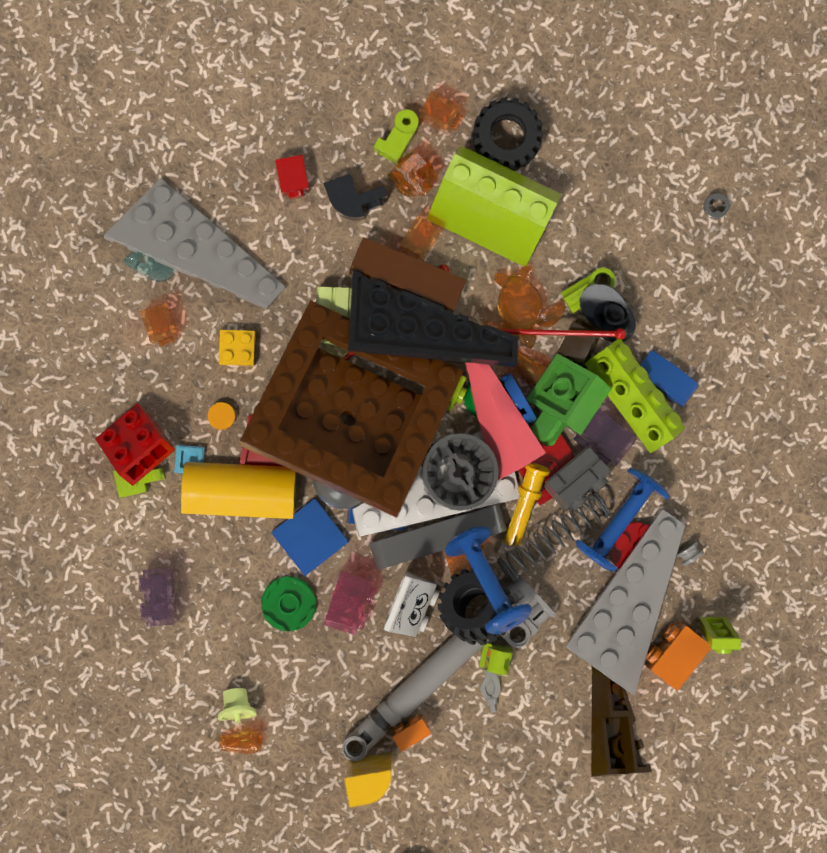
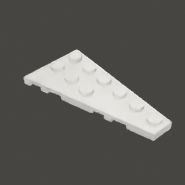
(421, 507)

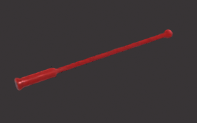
(619, 333)

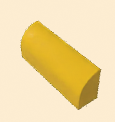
(238, 490)
(368, 778)

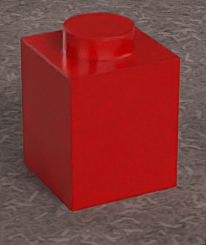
(292, 176)

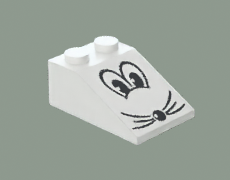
(410, 605)

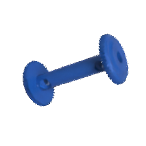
(622, 518)
(469, 543)

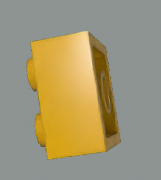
(237, 347)

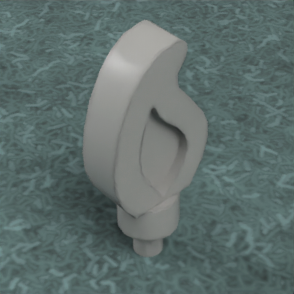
(490, 689)

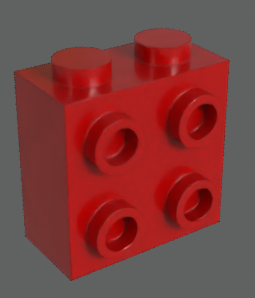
(135, 444)

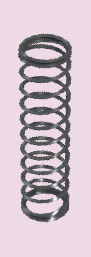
(511, 573)

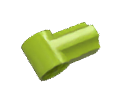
(573, 293)

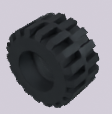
(515, 112)
(454, 603)

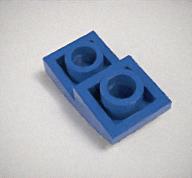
(669, 379)

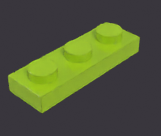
(720, 634)

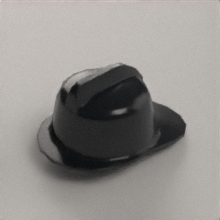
(608, 310)

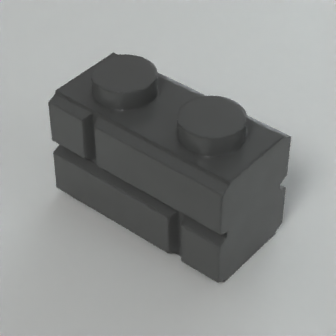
(577, 479)

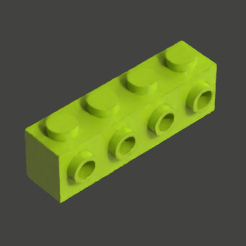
(636, 396)

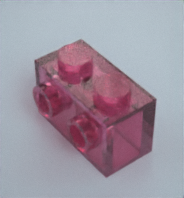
(348, 602)

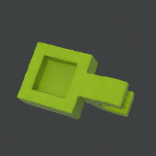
(126, 489)

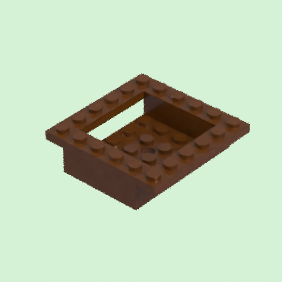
(311, 390)

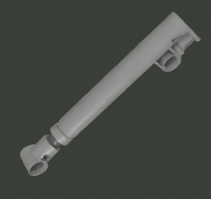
(438, 670)

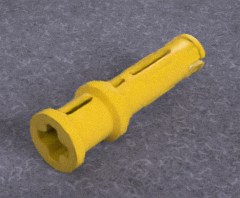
(529, 492)

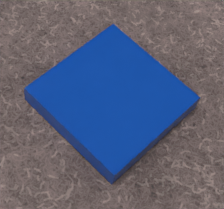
(310, 537)

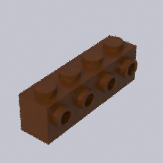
(407, 274)

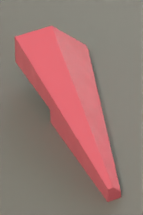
(501, 422)

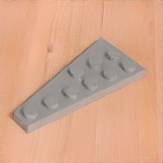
(185, 240)
(623, 618)

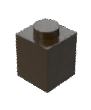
(579, 348)

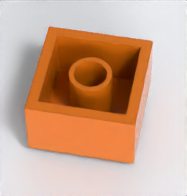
(676, 654)

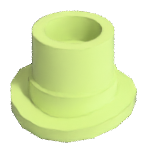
(236, 706)

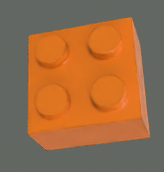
(411, 733)

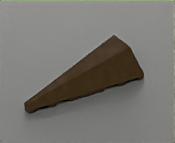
(612, 733)

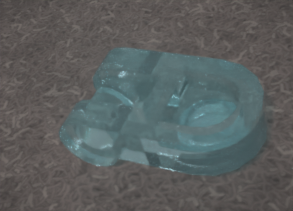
(152, 269)

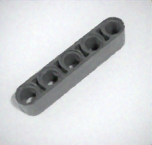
(433, 537)

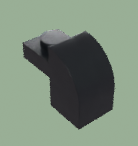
(347, 202)

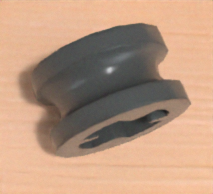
(717, 214)

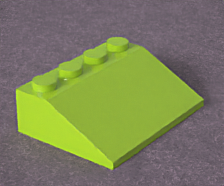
(493, 206)

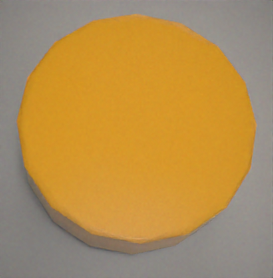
(221, 416)

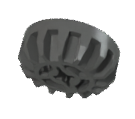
(471, 493)

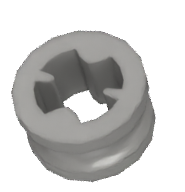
(690, 553)

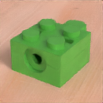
(566, 398)

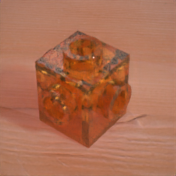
(413, 175)

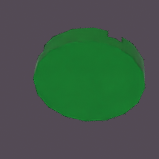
(293, 595)

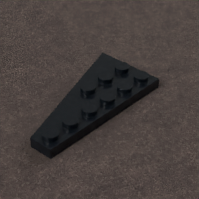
(412, 326)

